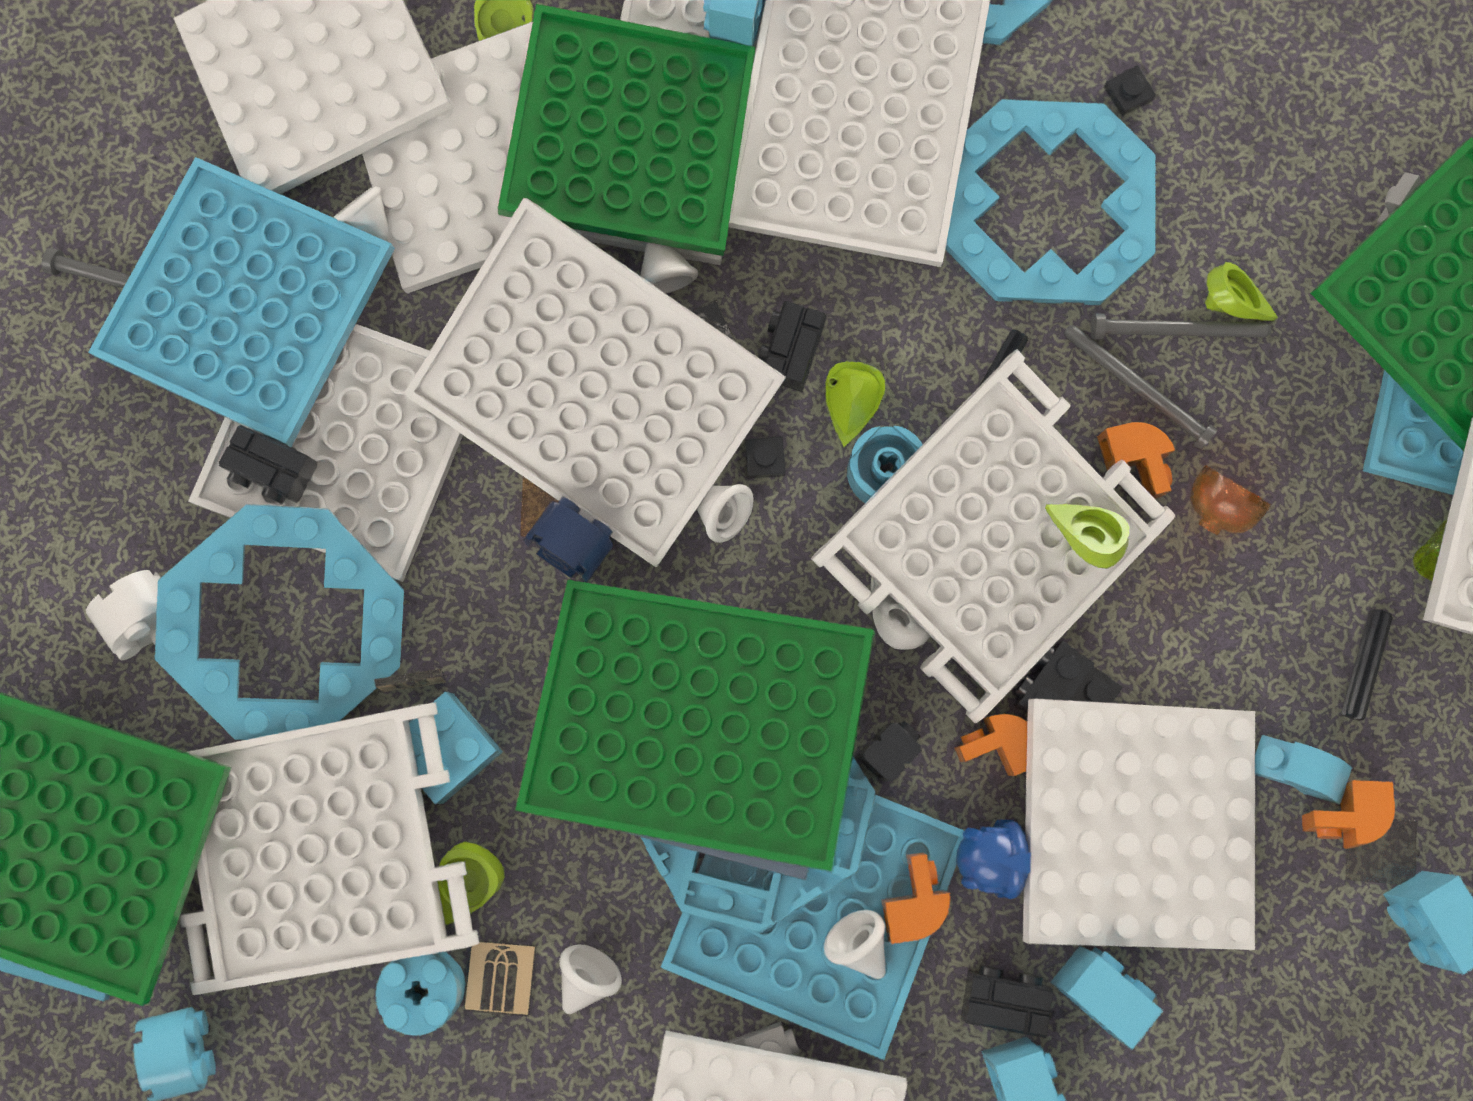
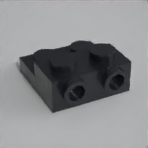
(1066, 677)

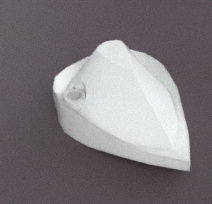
(896, 625)

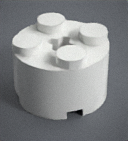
(128, 614)

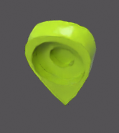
(499, 16)
(1236, 294)
(853, 398)
(1092, 532)
(482, 879)

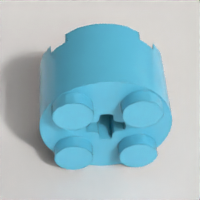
(876, 448)
(404, 1008)
(173, 1054)

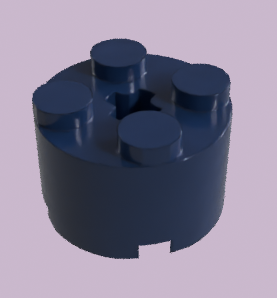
(570, 540)

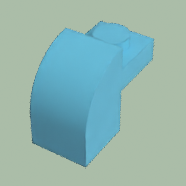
(1302, 767)

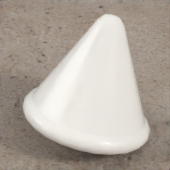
(367, 213)
(666, 268)
(732, 500)
(858, 943)
(586, 977)

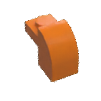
(1140, 446)
(1006, 735)
(1363, 817)
(917, 914)

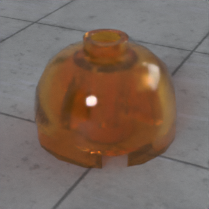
(1225, 503)

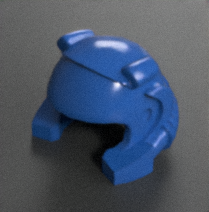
(995, 859)

